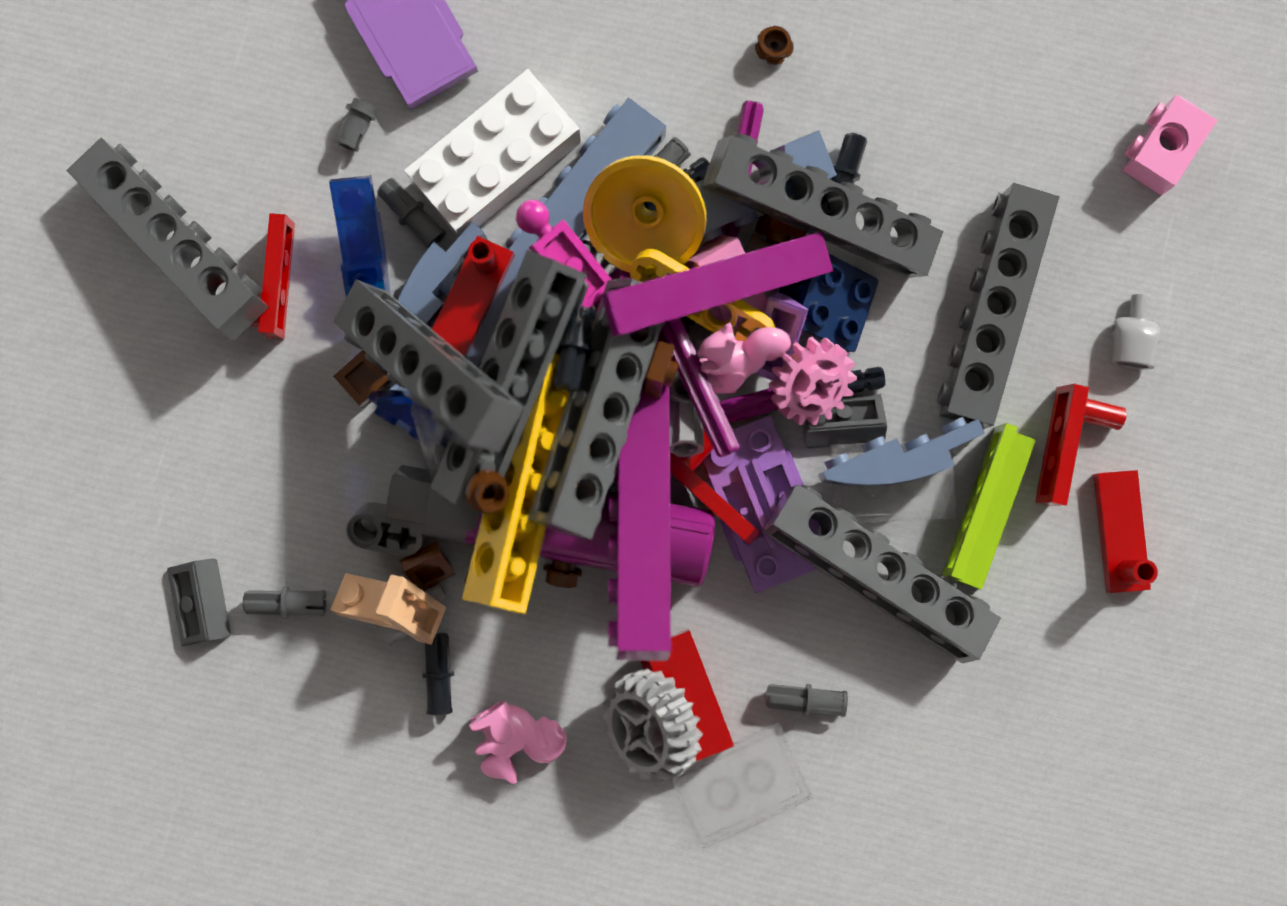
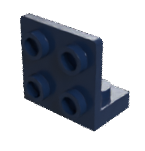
(835, 303)

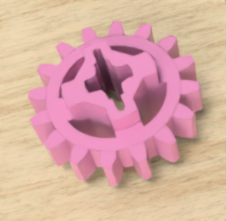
(812, 381)

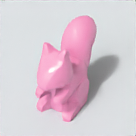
(733, 361)
(510, 731)

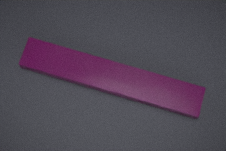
(716, 283)

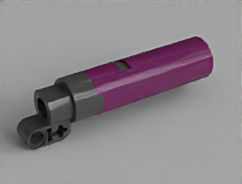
(429, 514)

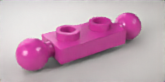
(563, 246)

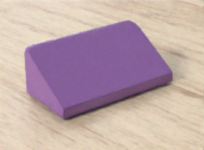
(789, 317)

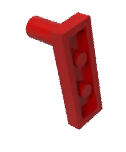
(276, 276)
(473, 293)
(1069, 412)
(683, 470)
(1122, 532)

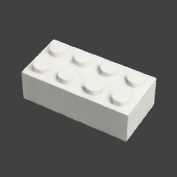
(494, 154)

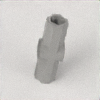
(685, 424)

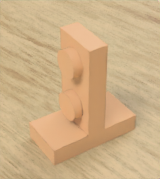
(389, 604)

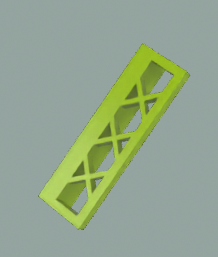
(988, 506)

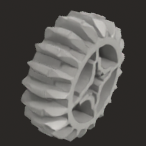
(652, 725)

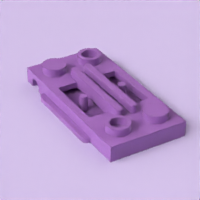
(414, 45)
(753, 485)

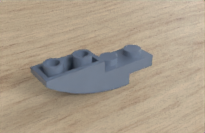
(436, 275)
(888, 464)

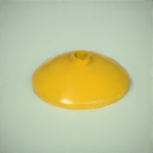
(624, 227)

